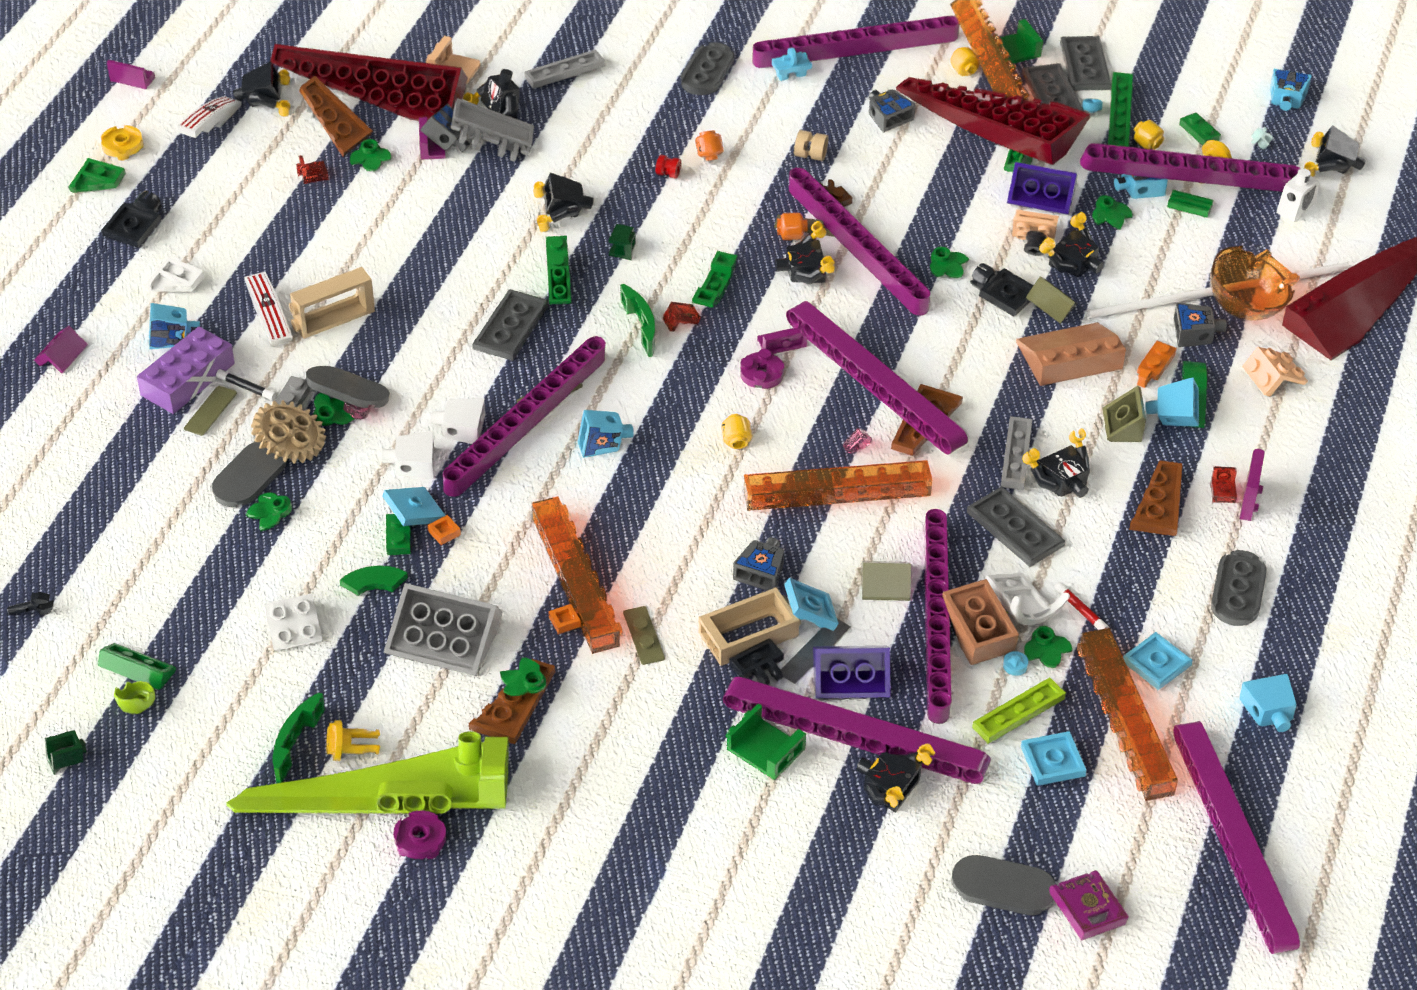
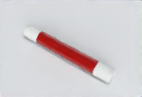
(1081, 607)

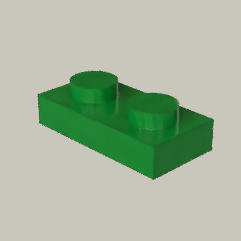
(1199, 128)
(397, 536)

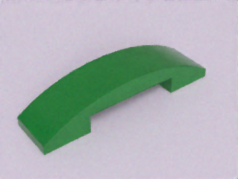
(717, 280)
(635, 303)
(1199, 373)
(304, 715)

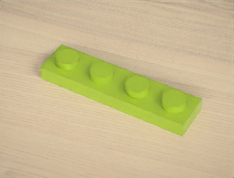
(1018, 710)

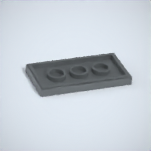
(1085, 63)
(1051, 84)
(510, 324)
(1015, 526)

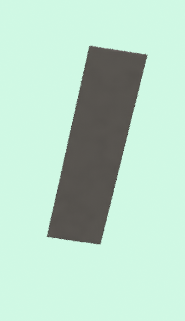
(804, 658)

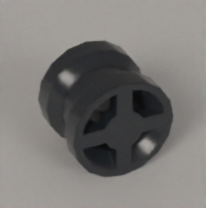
(1034, 240)

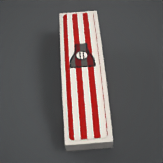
(209, 115)
(268, 308)

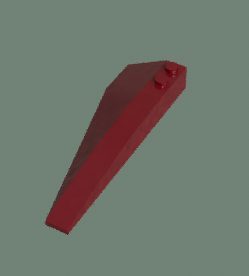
(392, 84)
(1349, 304)

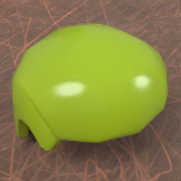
(135, 697)

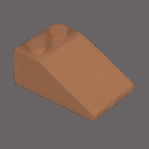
(980, 622)

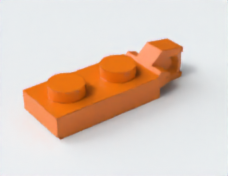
(1155, 363)

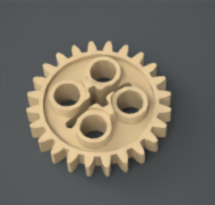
(288, 431)

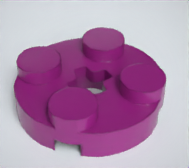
(765, 360)
(423, 847)

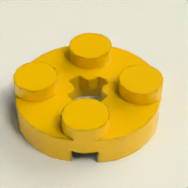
(121, 142)

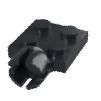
(134, 220)
(1001, 288)

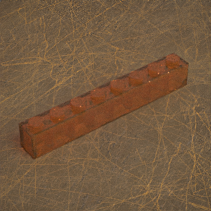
(988, 48)
(837, 485)
(576, 575)
(1127, 715)

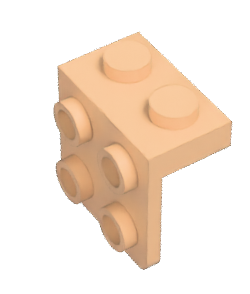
(443, 56)
(1031, 221)
(1271, 368)

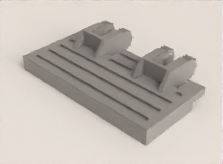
(493, 128)

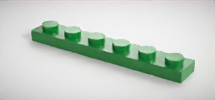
(1120, 109)

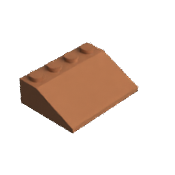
(1072, 353)

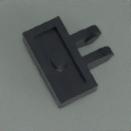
(756, 660)

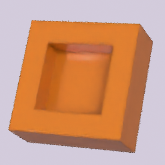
(444, 530)
(564, 619)

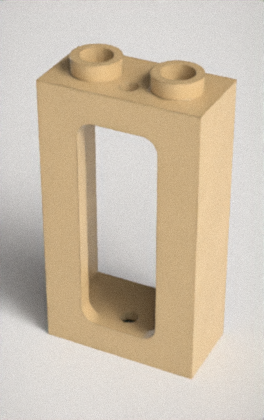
(335, 313)
(745, 612)

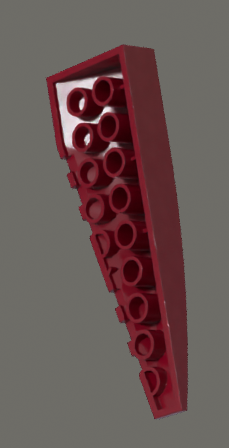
(1012, 122)

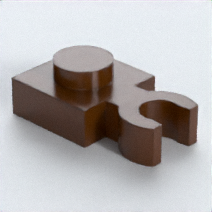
(838, 193)

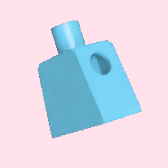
(1176, 404)
(1270, 701)

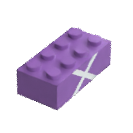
(185, 370)

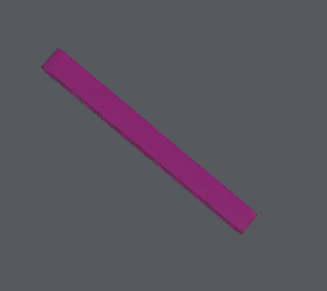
(860, 40)
(1187, 167)
(859, 242)
(877, 378)
(523, 417)
(937, 617)
(855, 728)
(1236, 838)

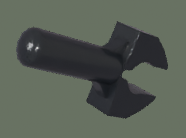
(39, 602)

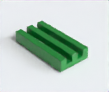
(1190, 203)

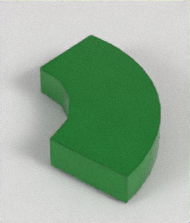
(373, 578)

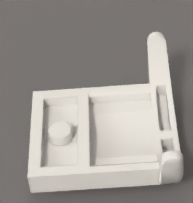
(1023, 600)

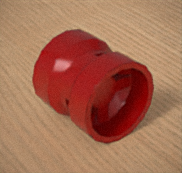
(668, 166)

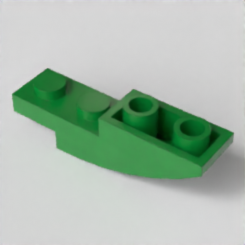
(558, 270)

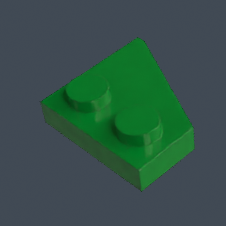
(96, 176)

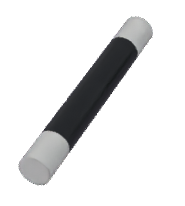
(245, 384)

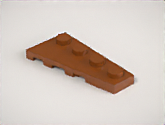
(336, 118)
(910, 440)
(1160, 502)
(508, 713)

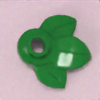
(370, 155)
(1111, 211)
(947, 262)
(332, 409)
(269, 510)
(1046, 647)
(524, 680)

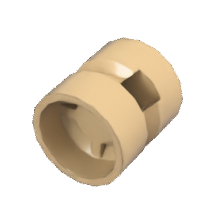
(818, 146)

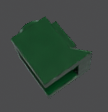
(623, 241)
(64, 750)

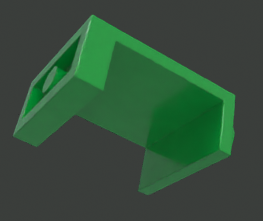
(1024, 44)
(764, 744)

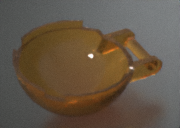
(1251, 284)

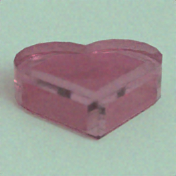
(356, 412)
(857, 440)

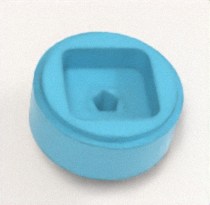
(1092, 105)
(1015, 663)

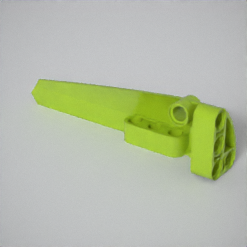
(453, 778)

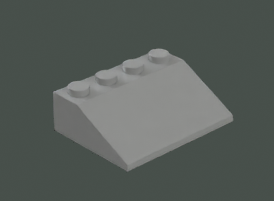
(442, 629)

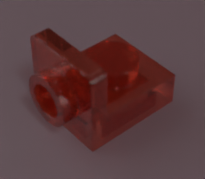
(311, 171)
(681, 313)
(1223, 484)

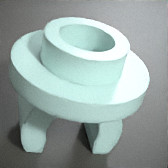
(1261, 137)

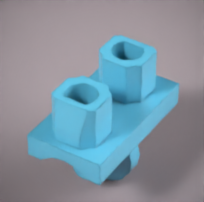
(791, 63)

